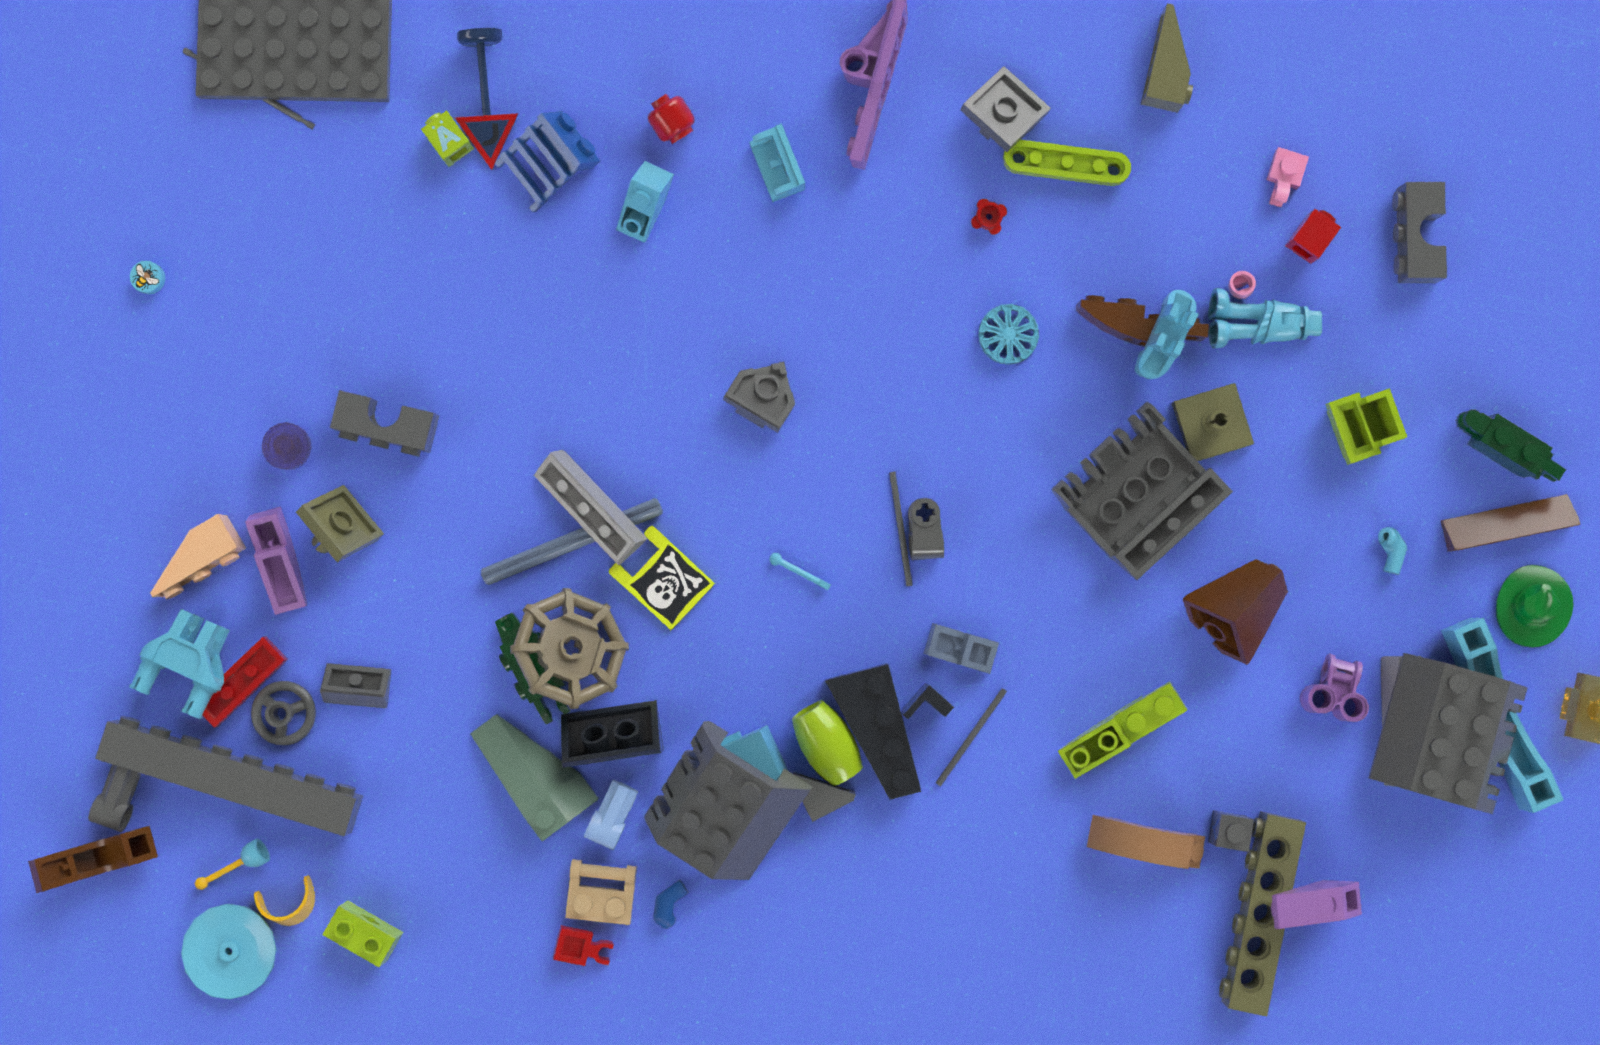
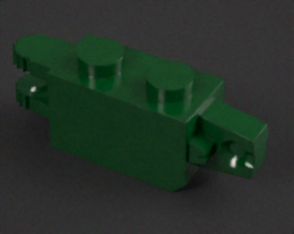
(1509, 445)
(508, 629)

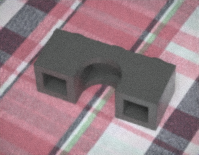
(1416, 258)
(356, 417)

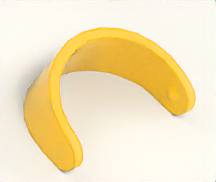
(299, 914)

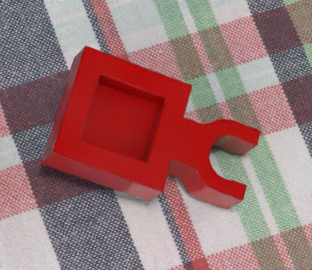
(576, 945)

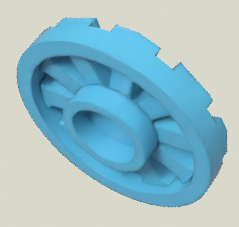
(1008, 334)

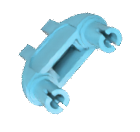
(1168, 335)
(193, 660)

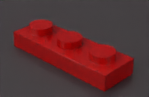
(243, 680)

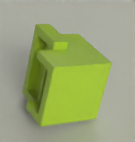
(1365, 424)

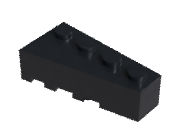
(875, 718)

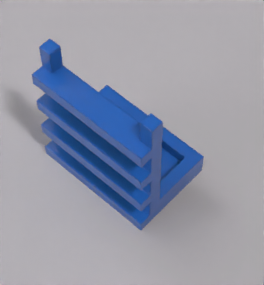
(560, 144)

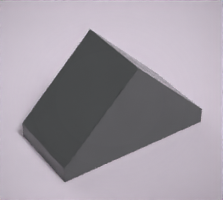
(824, 797)

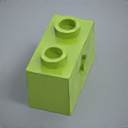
(362, 933)

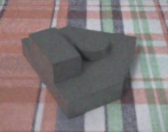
(762, 395)

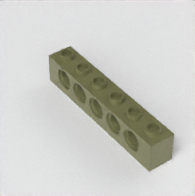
(1256, 995)

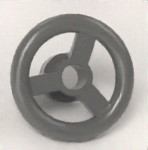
(272, 717)

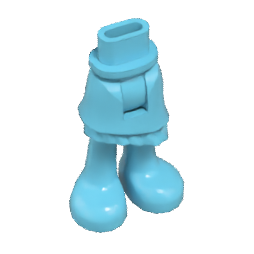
(1275, 321)

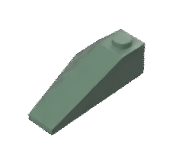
(533, 777)

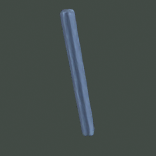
(560, 546)

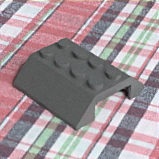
(1140, 493)
(1446, 732)
(722, 809)

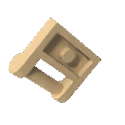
(600, 903)

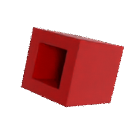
(1313, 235)

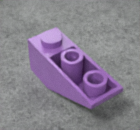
(1316, 904)

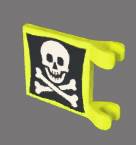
(667, 582)

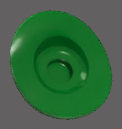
(1534, 606)

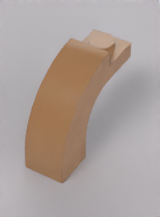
(1145, 842)

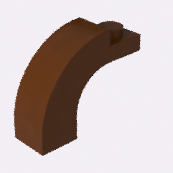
(92, 859)

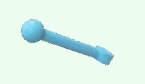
(776, 559)

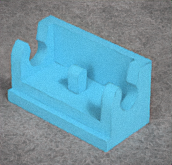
(777, 163)

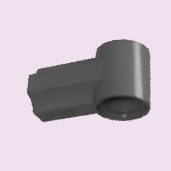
(114, 805)

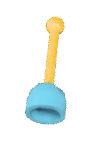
(252, 855)

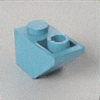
(644, 201)

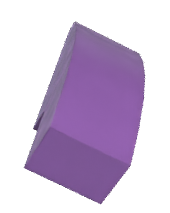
(276, 560)

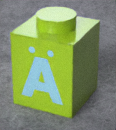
(446, 137)

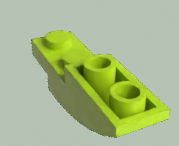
(1122, 729)

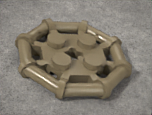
(553, 655)

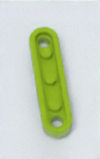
(1068, 163)

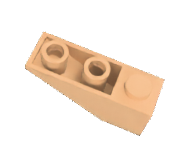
(200, 551)

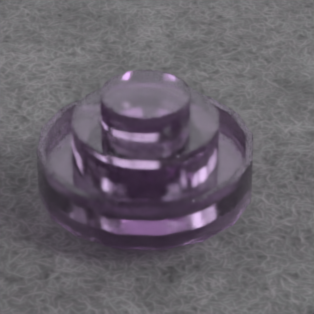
(286, 446)

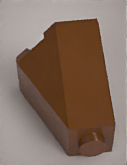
(1238, 607)

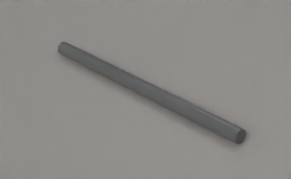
(900, 526)
(971, 736)

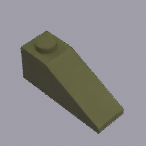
(1168, 71)

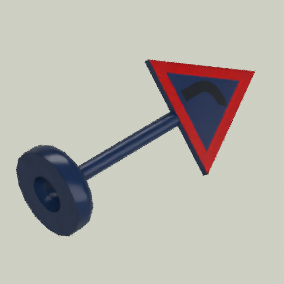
(487, 131)

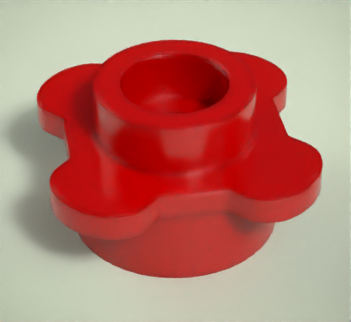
(984, 208)

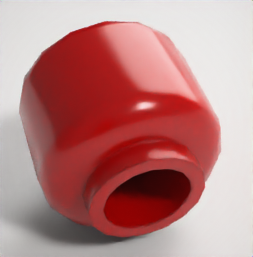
(671, 118)

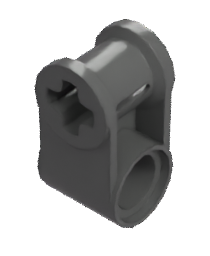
(925, 537)

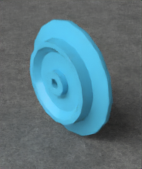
(208, 954)

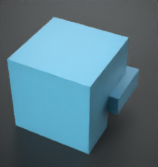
(758, 750)

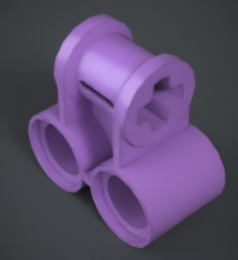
(1336, 689)

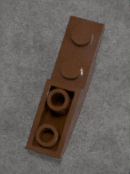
(1127, 321)

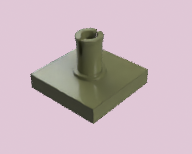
(1213, 422)
(339, 524)

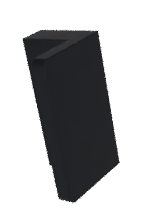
(927, 694)

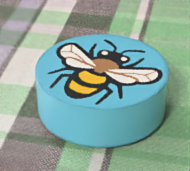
(147, 277)

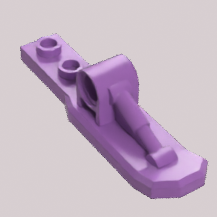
(879, 56)

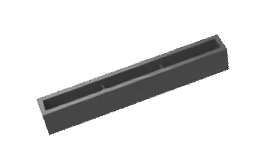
(230, 776)

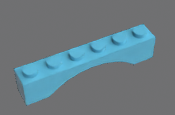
(1525, 769)

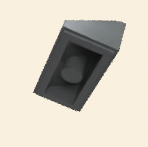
(356, 685)

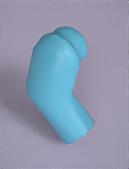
(1394, 548)

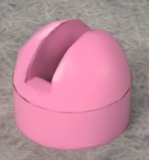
(1239, 280)

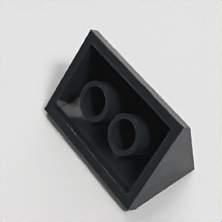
(611, 733)

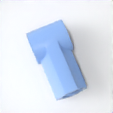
(609, 820)

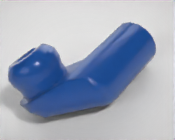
(664, 904)

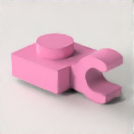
(1286, 173)

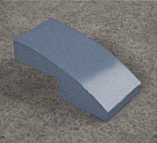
(961, 648)

